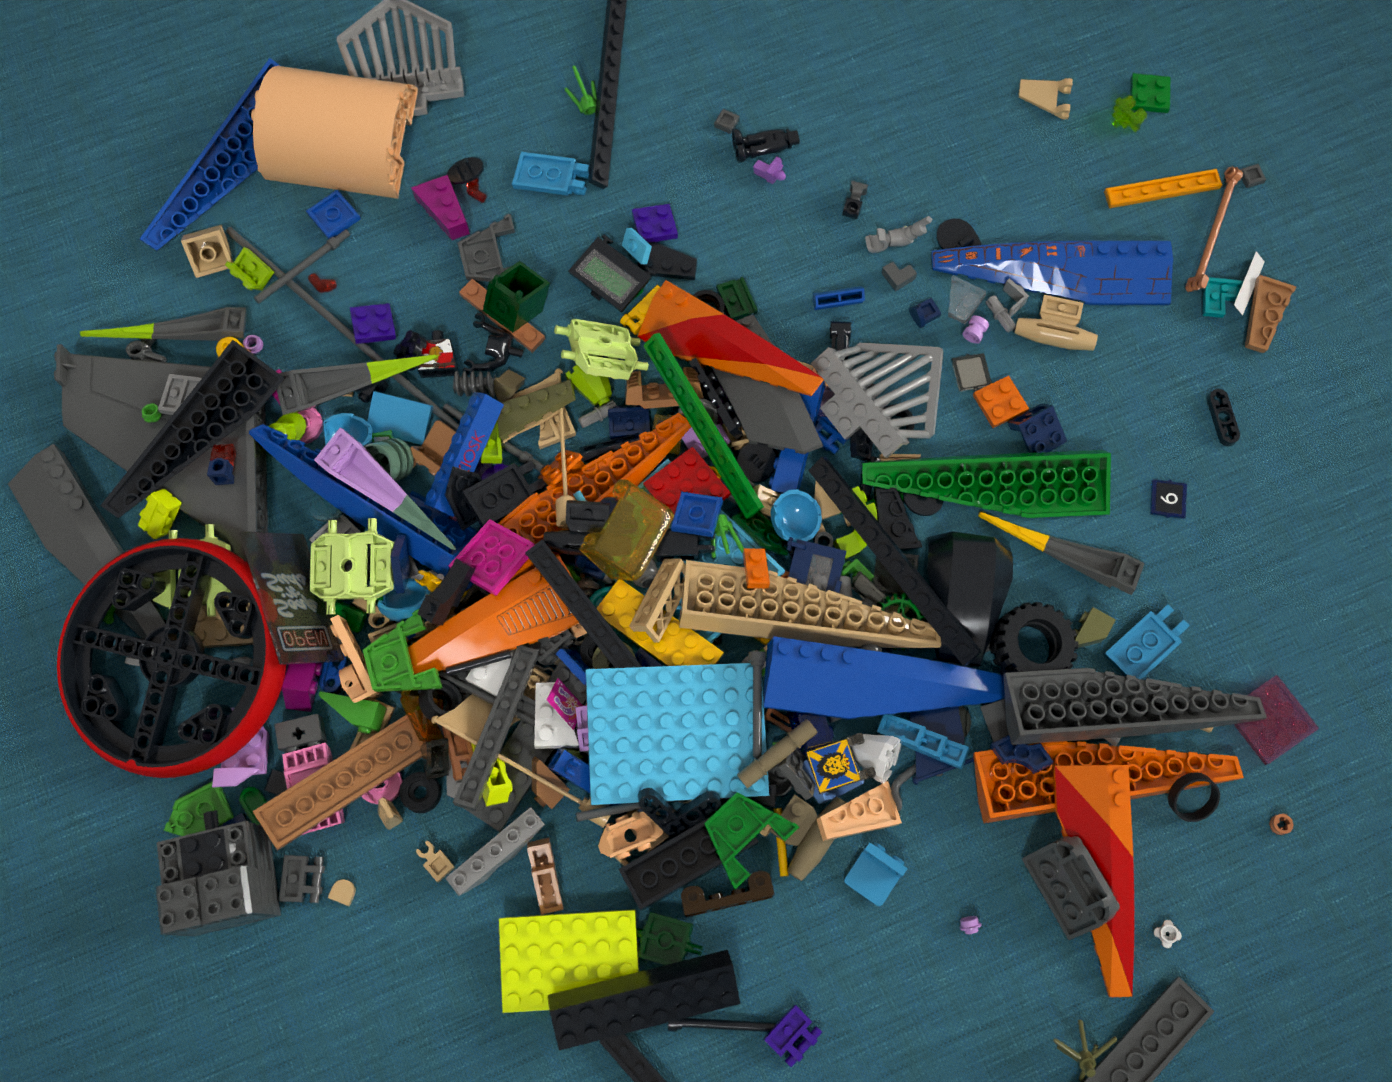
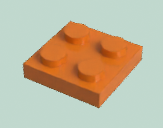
(1000, 401)

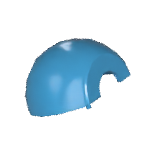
(354, 425)
(796, 516)
(401, 606)

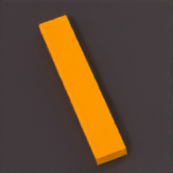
(1163, 188)

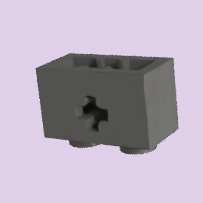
(288, 733)

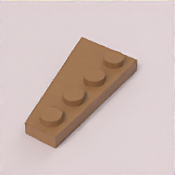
(1266, 312)

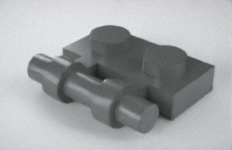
(294, 879)

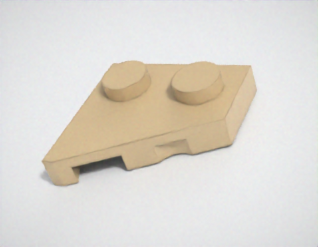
(551, 430)

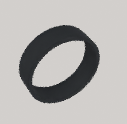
(1183, 782)

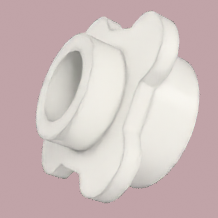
(1174, 934)

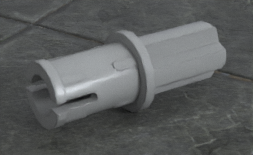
(1000, 313)
(598, 414)

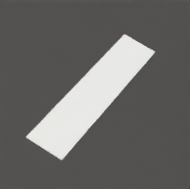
(1249, 283)

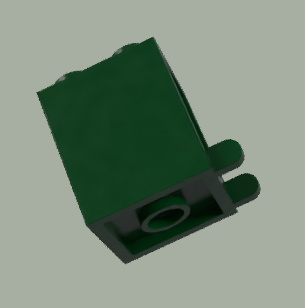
(516, 296)

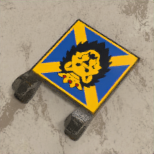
(835, 764)

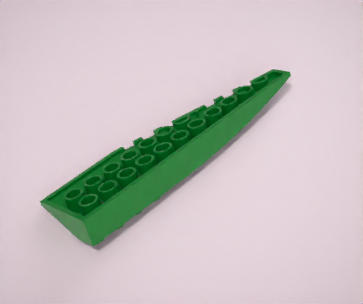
(1007, 483)

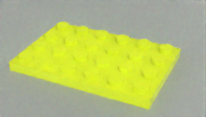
(563, 953)

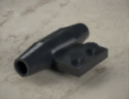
(581, 519)

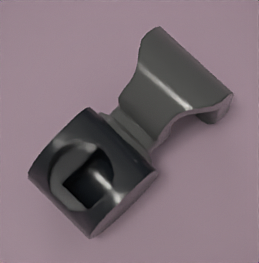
(853, 205)

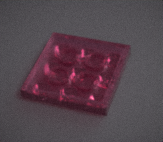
(1285, 722)

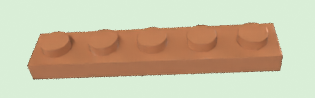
(526, 335)

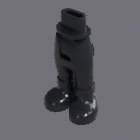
(771, 142)

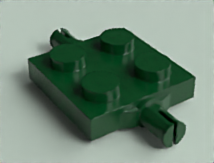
(666, 940)

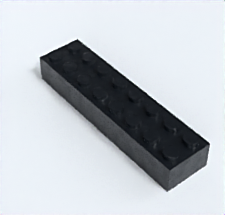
(643, 999)

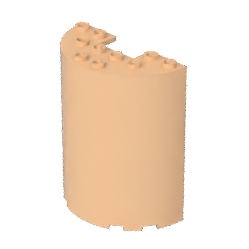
(332, 130)

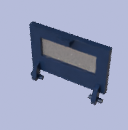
(816, 565)

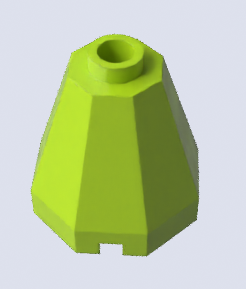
(593, 388)

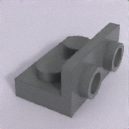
(550, 646)

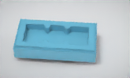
(636, 246)

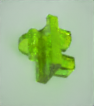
(1125, 116)

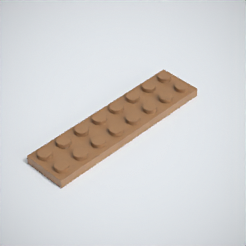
(339, 783)

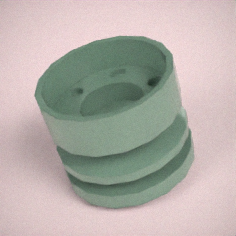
(393, 456)

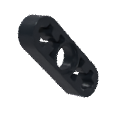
(1220, 426)

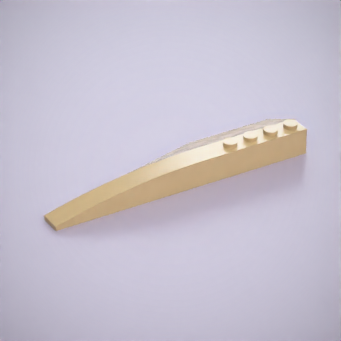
(719, 601)

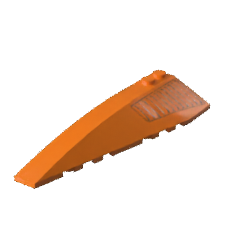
(518, 615)

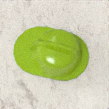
(291, 425)

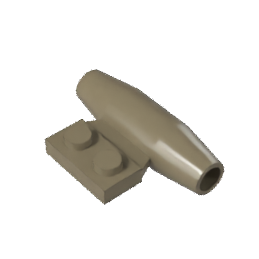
(808, 837)

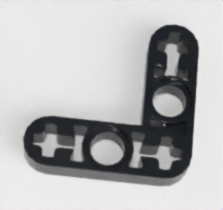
(676, 821)

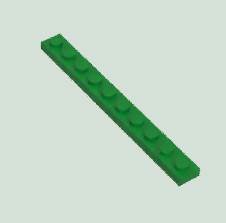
(703, 426)

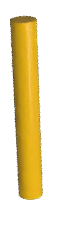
(782, 854)

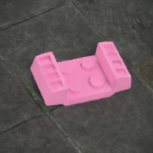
(302, 764)

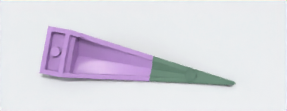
(355, 466)

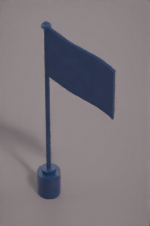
(946, 723)

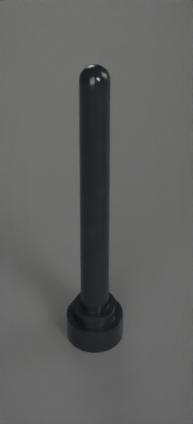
(720, 1024)

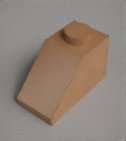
(545, 794)

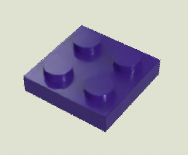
(655, 223)
(372, 323)

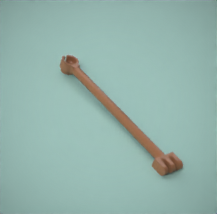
(1200, 280)

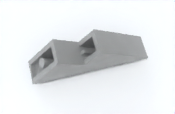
(495, 852)

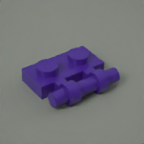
(788, 1030)

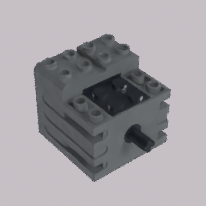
(216, 879)

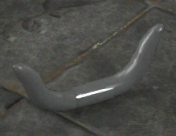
(903, 777)

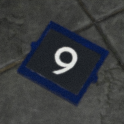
(1168, 499)

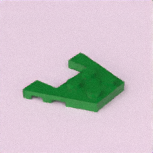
(737, 826)

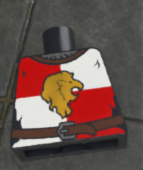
(445, 364)

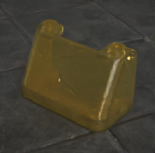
(629, 534)

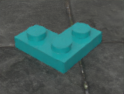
(1216, 293)

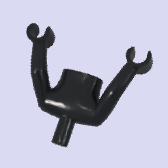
(497, 346)

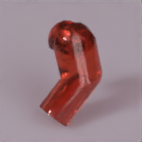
(473, 191)
(323, 285)

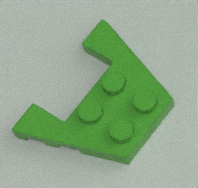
(391, 664)

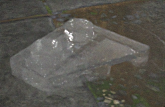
(964, 299)

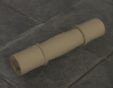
(777, 753)

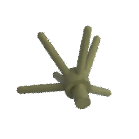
(1085, 1058)

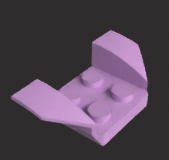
(246, 762)

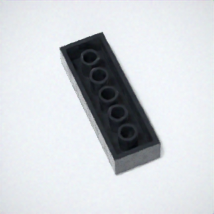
(673, 866)

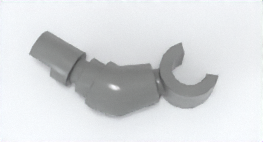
(896, 237)

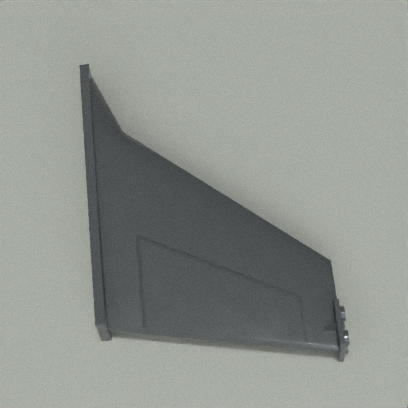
(105, 410)

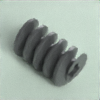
(473, 384)

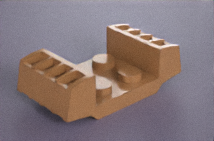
(654, 394)

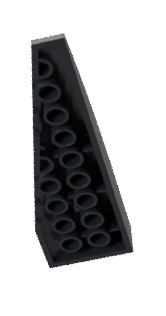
(218, 404)

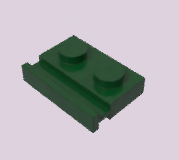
(737, 299)

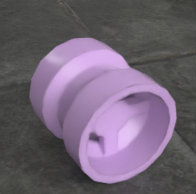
(975, 330)

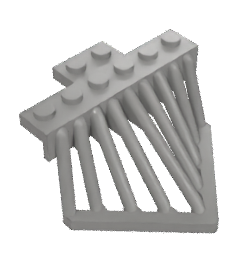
(431, 84)
(856, 405)

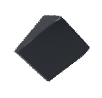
(276, 782)

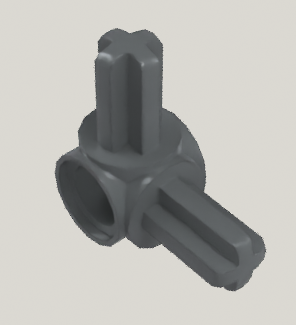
(141, 351)

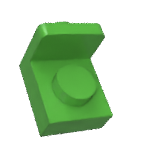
(854, 568)

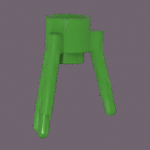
(587, 103)
(721, 529)

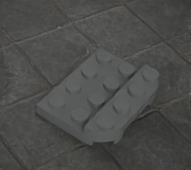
(1072, 886)

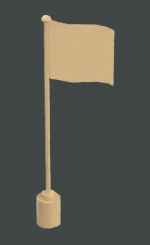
(560, 503)
(468, 722)

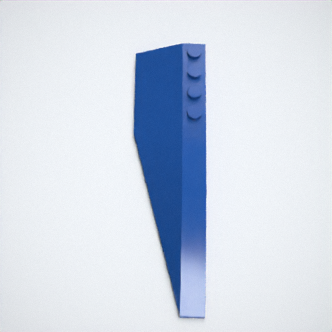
(216, 172)
(867, 682)

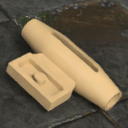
(1057, 325)

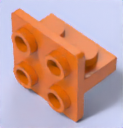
(553, 472)

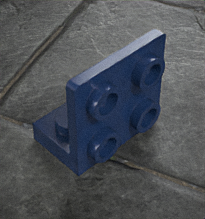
(1039, 429)

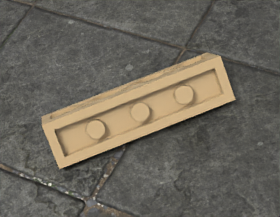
(657, 595)

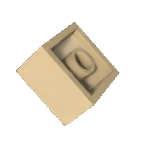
(207, 250)

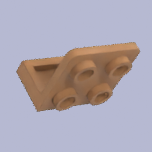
(434, 447)

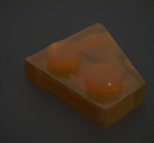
(422, 725)

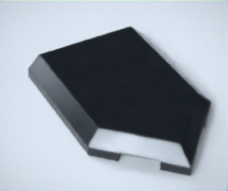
(458, 482)

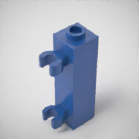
(571, 769)

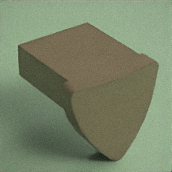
(507, 385)

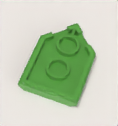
(188, 810)

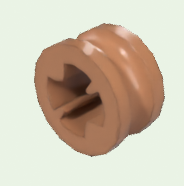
(1283, 817)

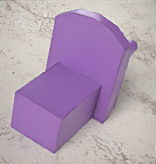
(770, 172)

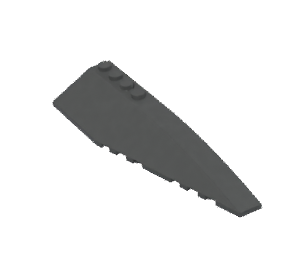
(73, 526)
(1105, 705)

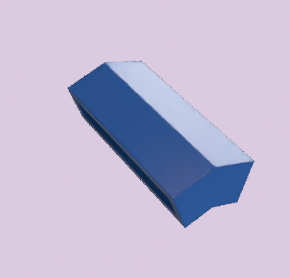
(838, 294)

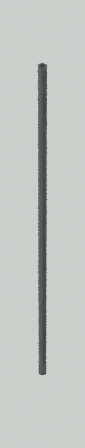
(343, 329)

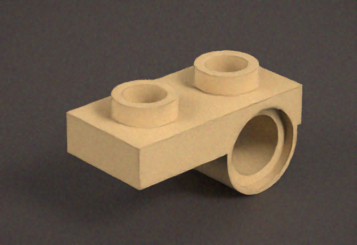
(362, 604)

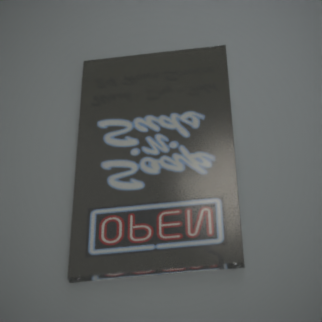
(292, 612)

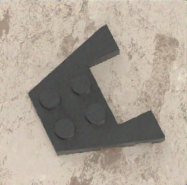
(481, 253)

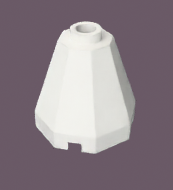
(878, 752)

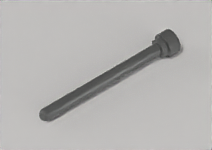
(757, 660)

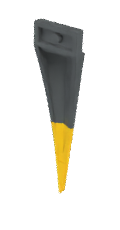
(1101, 565)

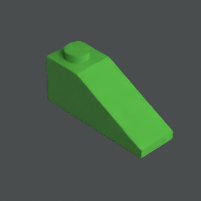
(364, 714)

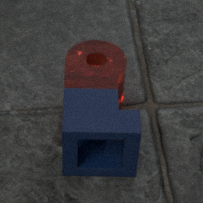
(222, 464)

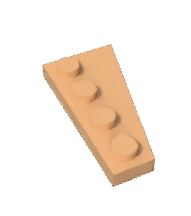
(863, 814)

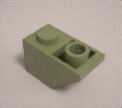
(1093, 628)

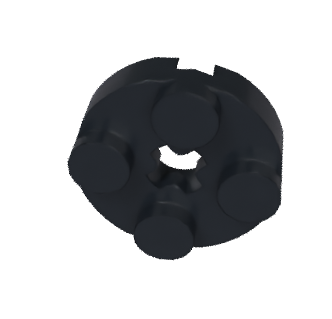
(410, 346)

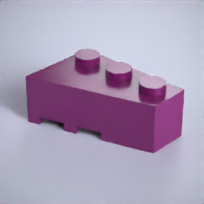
(442, 205)
(301, 685)

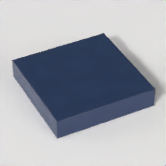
(400, 564)

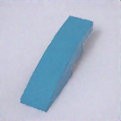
(924, 741)

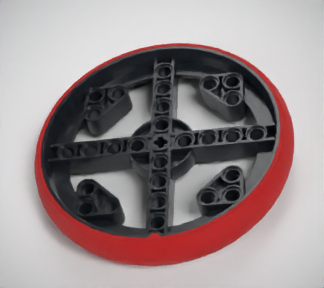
(171, 656)

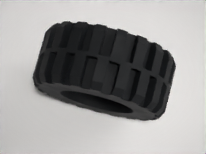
(1048, 622)

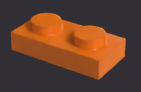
(756, 568)

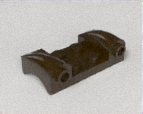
(759, 889)

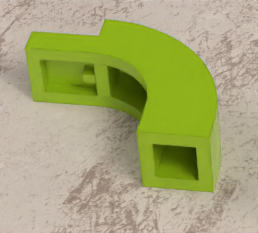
(853, 542)

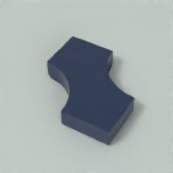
(1030, 756)

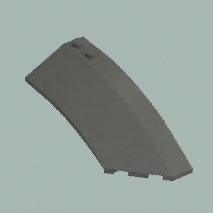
(769, 412)

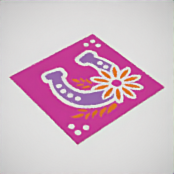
(564, 703)

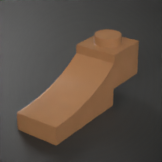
(544, 875)

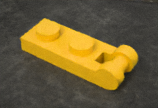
(638, 312)

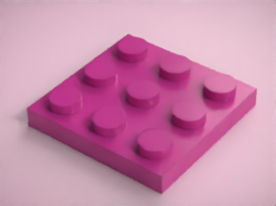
(495, 555)

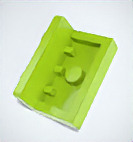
(250, 270)

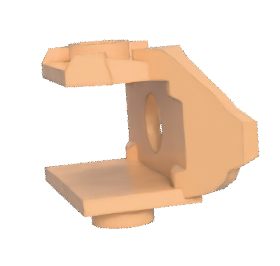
(613, 838)

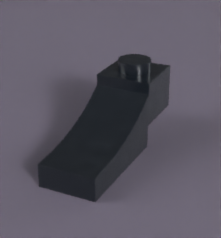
(447, 594)

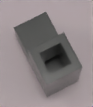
(898, 278)

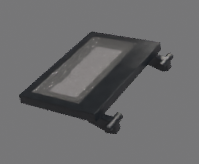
(610, 274)

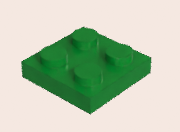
(1151, 92)

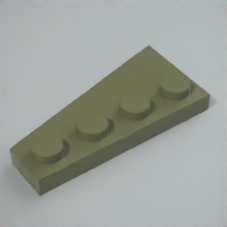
(533, 406)

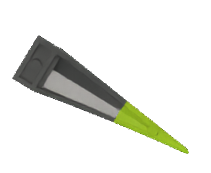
(204, 326)
(314, 386)

